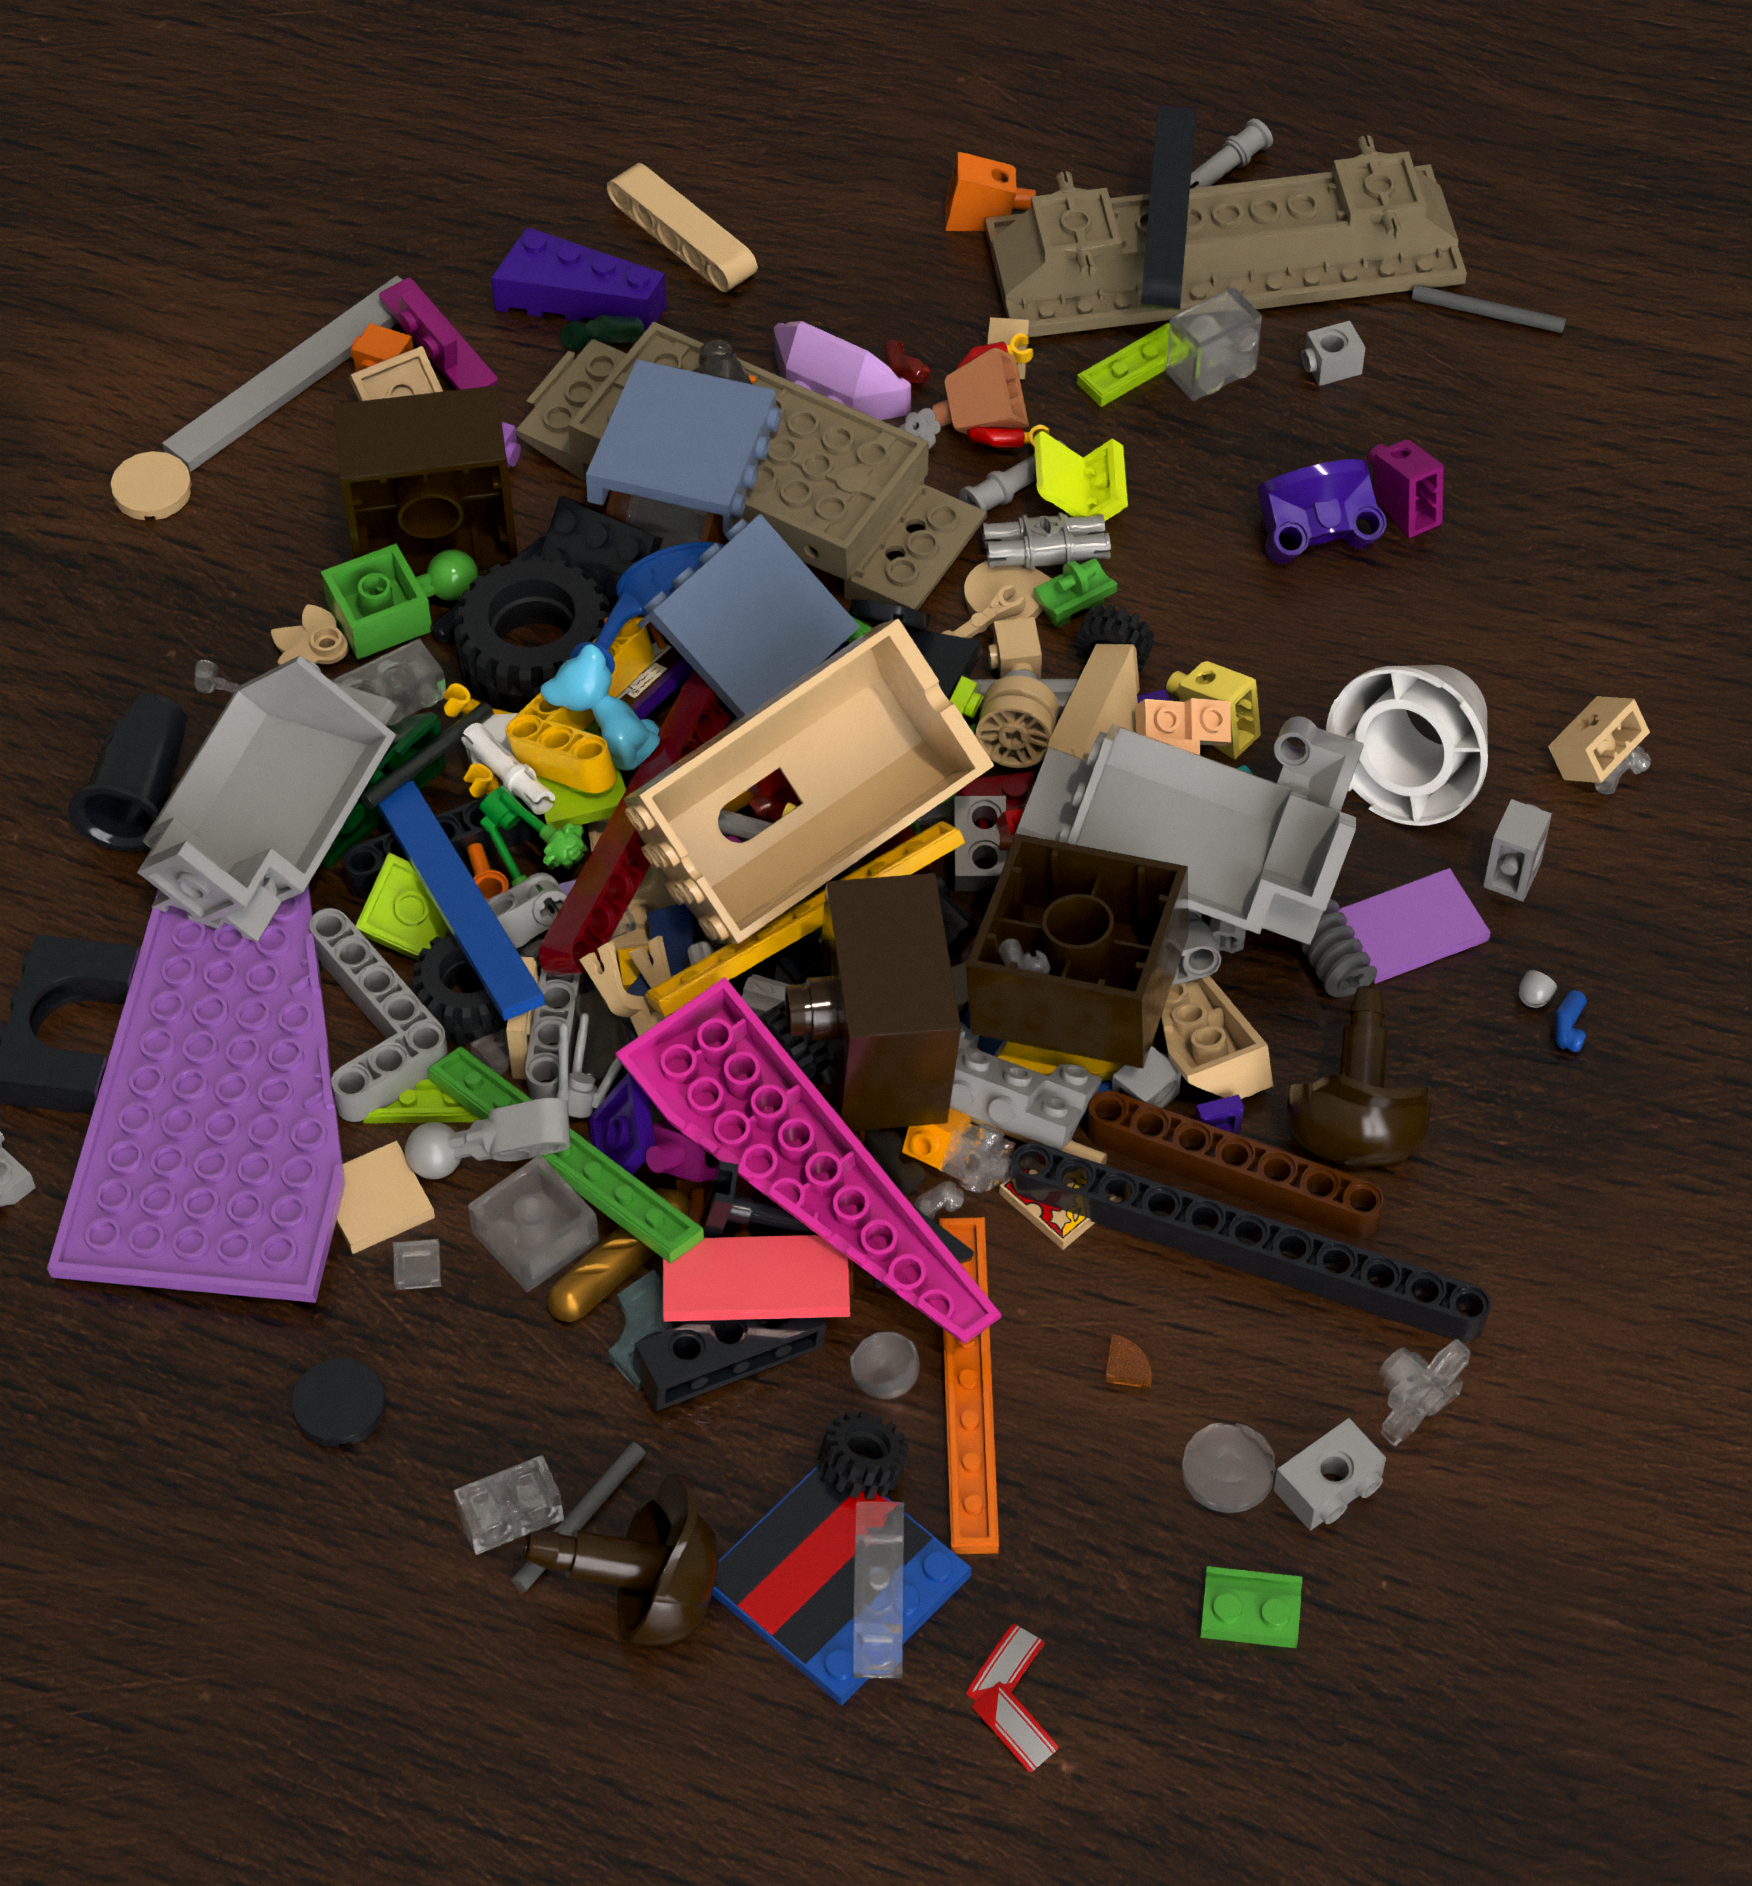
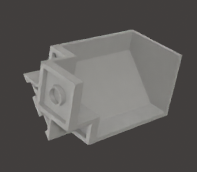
(265, 796)
(1249, 844)

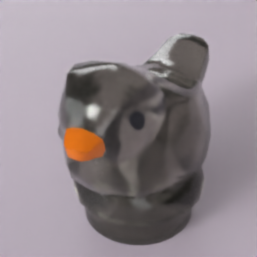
(720, 361)

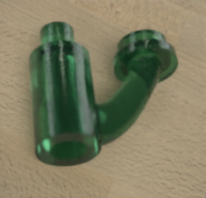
(603, 329)

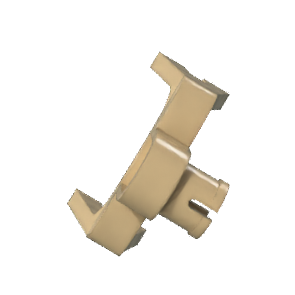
(611, 987)

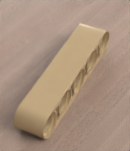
(682, 227)

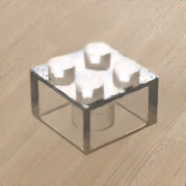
(1213, 344)
(533, 1223)

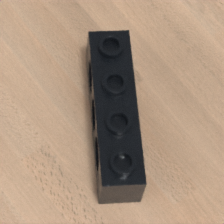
(716, 1364)

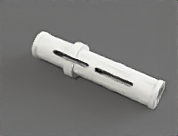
(515, 776)

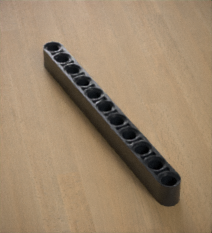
(1262, 1258)

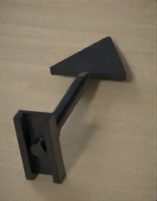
(726, 1205)

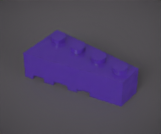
(575, 281)

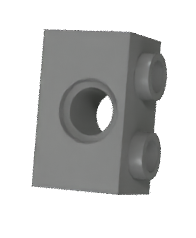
(1517, 850)
(1339, 1452)

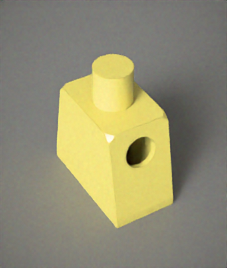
(1220, 683)

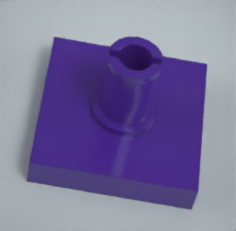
(623, 1125)

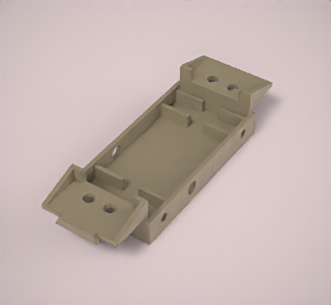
(826, 482)

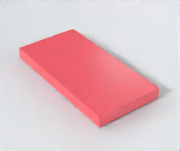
(757, 1280)

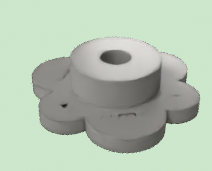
(922, 425)

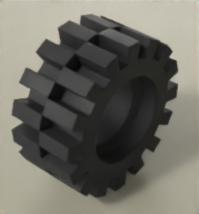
(1113, 627)
(807, 1054)
(858, 1472)

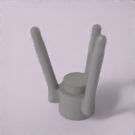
(579, 1087)

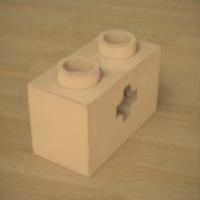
(1599, 739)

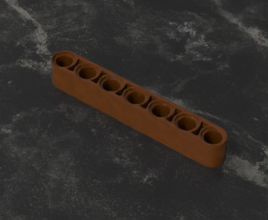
(1248, 1180)

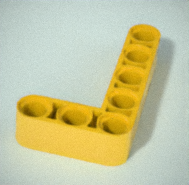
(553, 736)

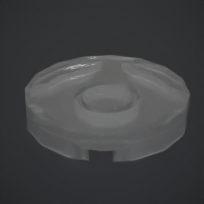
(1228, 1467)

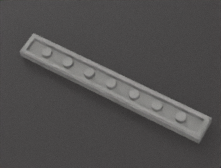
(277, 383)

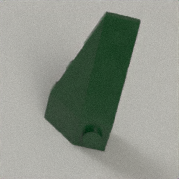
(411, 736)

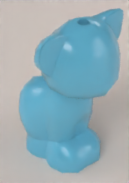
(584, 685)

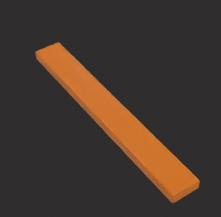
(971, 1416)

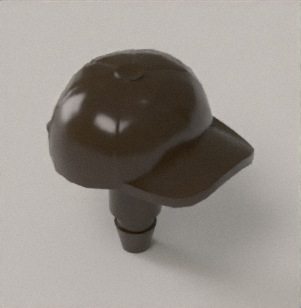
(1352, 1114)
(660, 1568)

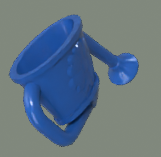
(640, 585)

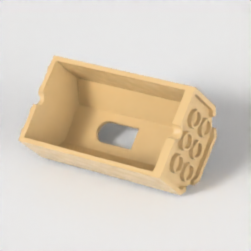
(864, 752)

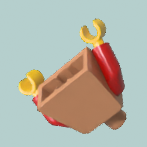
(988, 396)

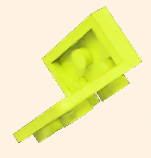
(1078, 483)

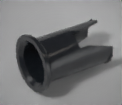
(131, 775)

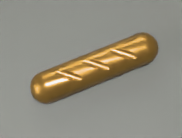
(603, 1269)

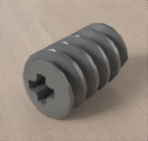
(1338, 955)

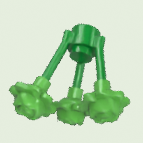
(505, 811)

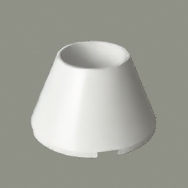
(1398, 767)

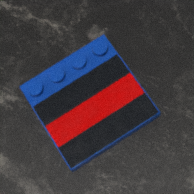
(797, 1580)

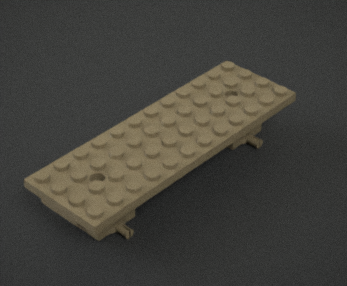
(1276, 240)

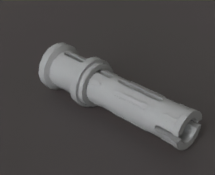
(1235, 153)
(1001, 486)

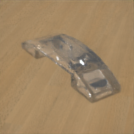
(878, 1590)

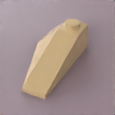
(1101, 698)
(1214, 1041)

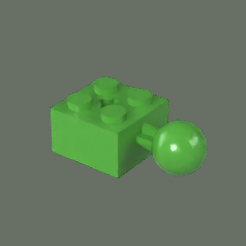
(384, 603)

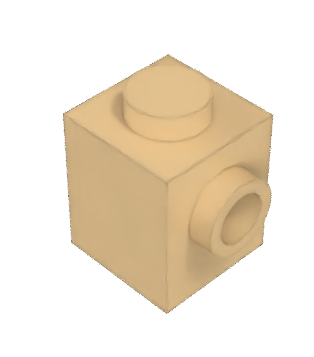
(1015, 647)

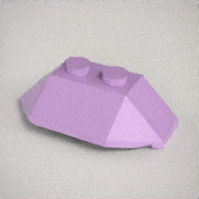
(840, 371)

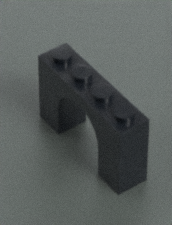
(54, 975)

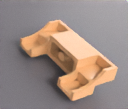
(1185, 723)

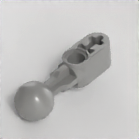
(507, 1135)

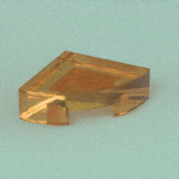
(1128, 1364)

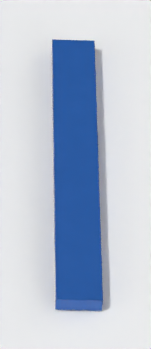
(460, 903)

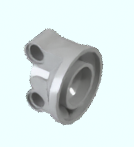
(1321, 767)

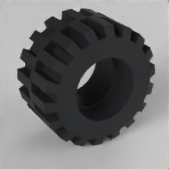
(462, 1015)

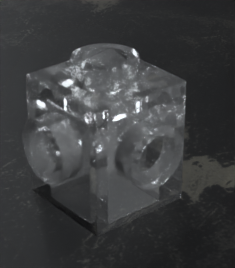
(978, 1157)

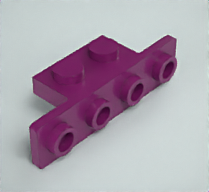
(437, 336)

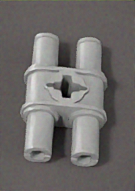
(1046, 540)

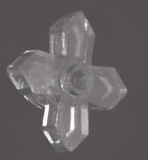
(1420, 1387)

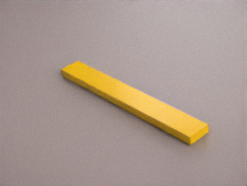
(796, 921)

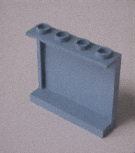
(684, 440)
(750, 617)

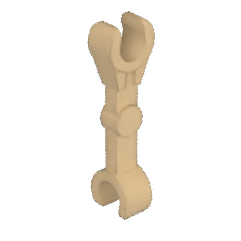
(997, 609)

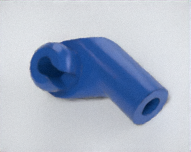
(1565, 1018)

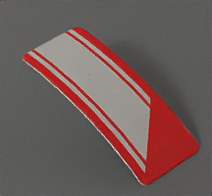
(1006, 1661)
(1015, 1726)

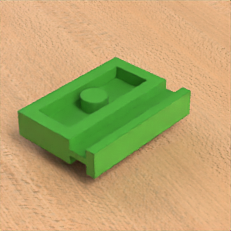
(1251, 1607)

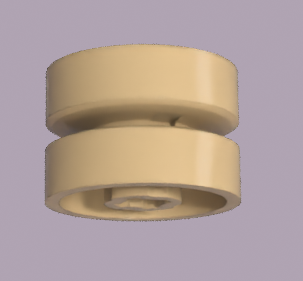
(1017, 721)

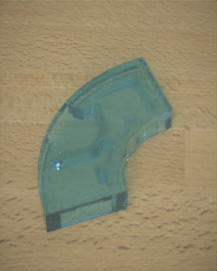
(644, 1314)

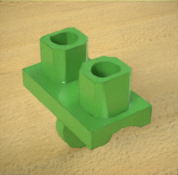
(1074, 590)

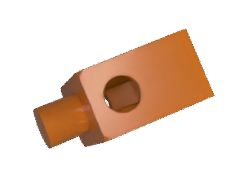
(980, 191)

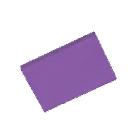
(1416, 924)

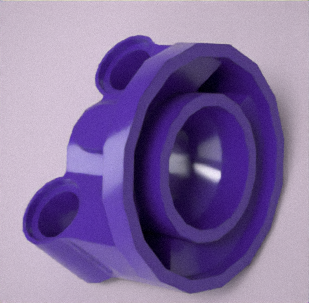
(1319, 507)

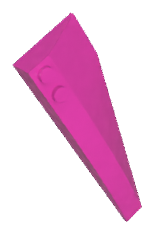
(750, 1105)

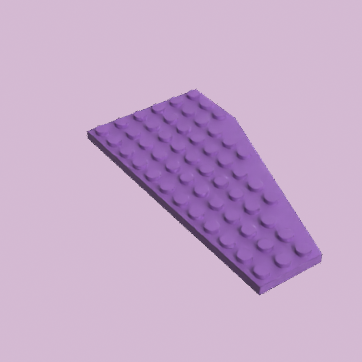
(212, 1120)

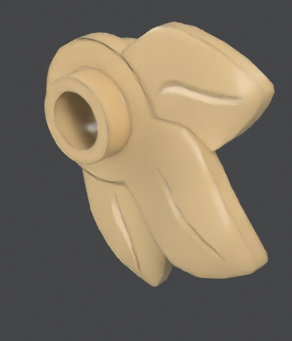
(314, 640)

